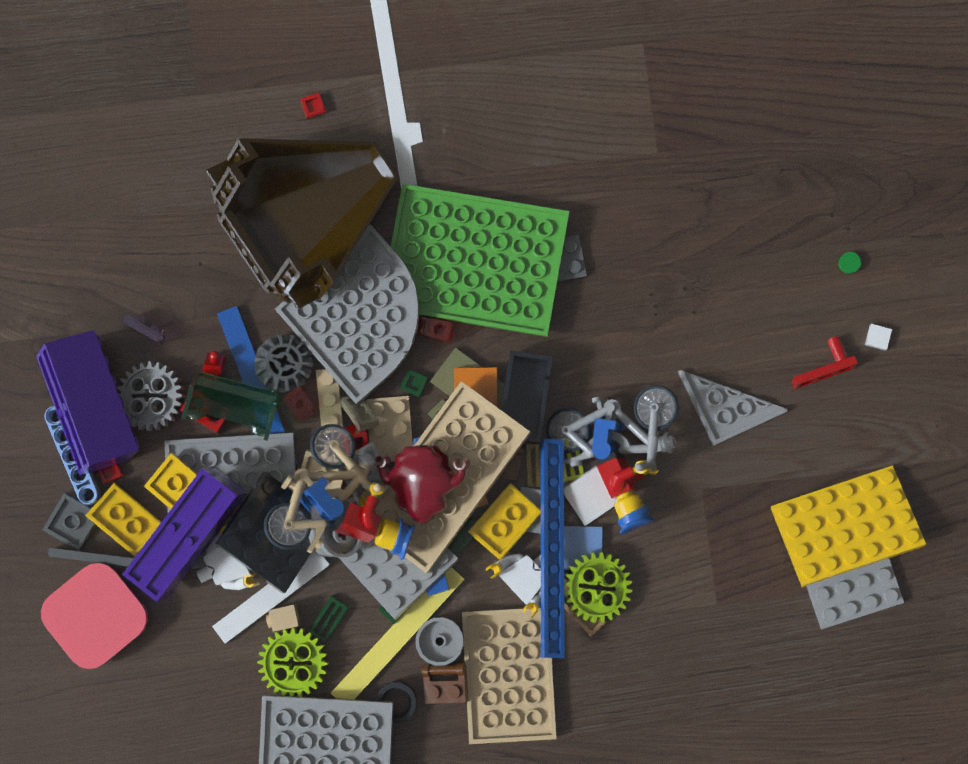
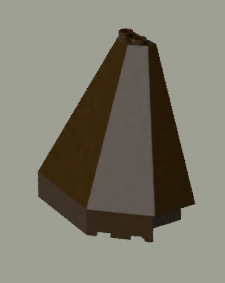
(299, 208)

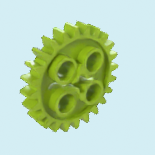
(594, 606)
(293, 682)

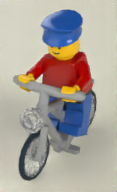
(655, 410)

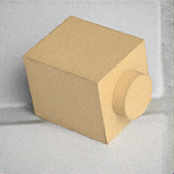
(283, 618)

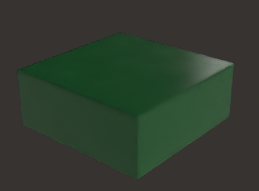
(413, 383)

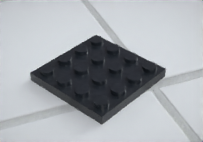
(248, 543)

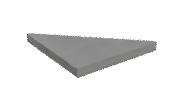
(724, 409)

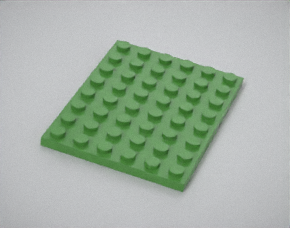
(481, 258)

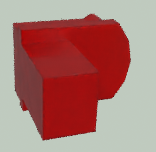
(214, 363)

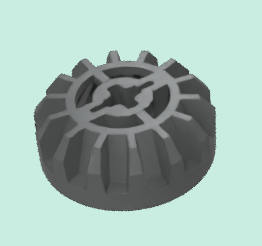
(301, 369)

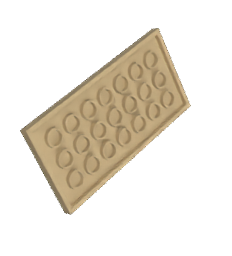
(462, 429)

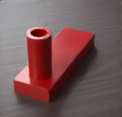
(842, 364)

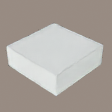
(878, 337)

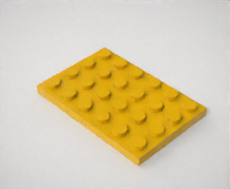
(847, 526)

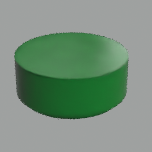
(849, 262)

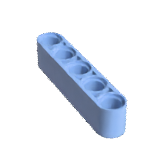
(80, 487)

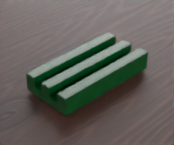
(338, 604)

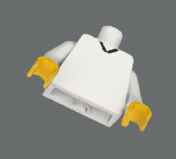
(225, 569)
(522, 577)

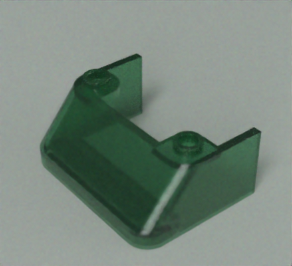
(232, 402)

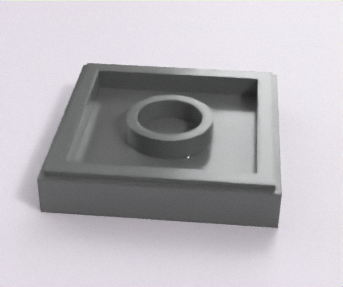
(70, 523)

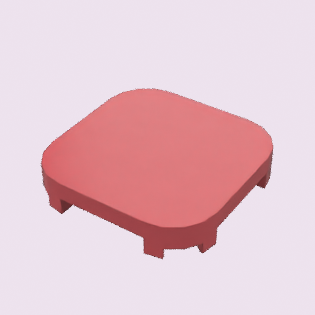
(94, 615)

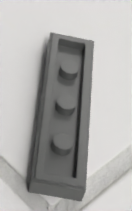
(90, 557)

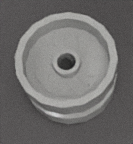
(336, 544)
(432, 652)

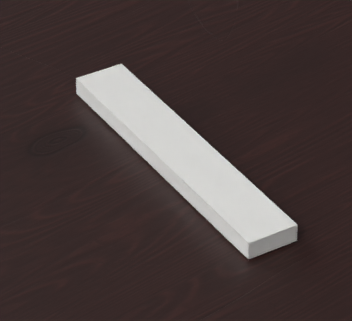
(266, 599)

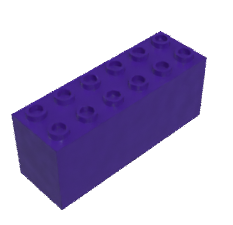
(87, 402)
(185, 533)

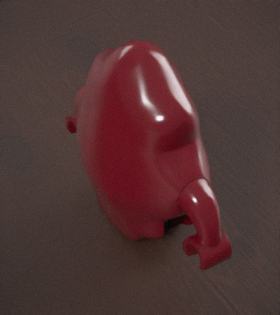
(422, 480)

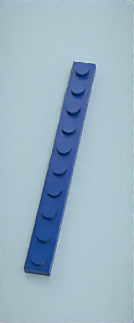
(552, 549)

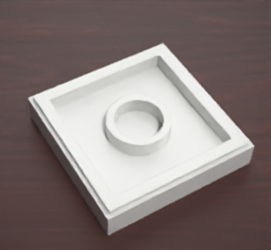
(589, 496)

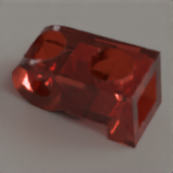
(435, 329)

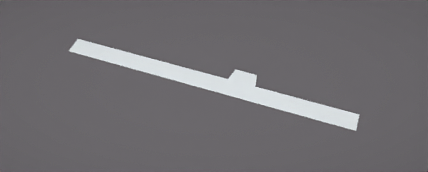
(403, 133)

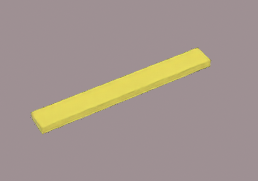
(394, 640)

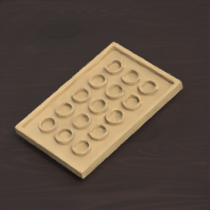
(507, 677)

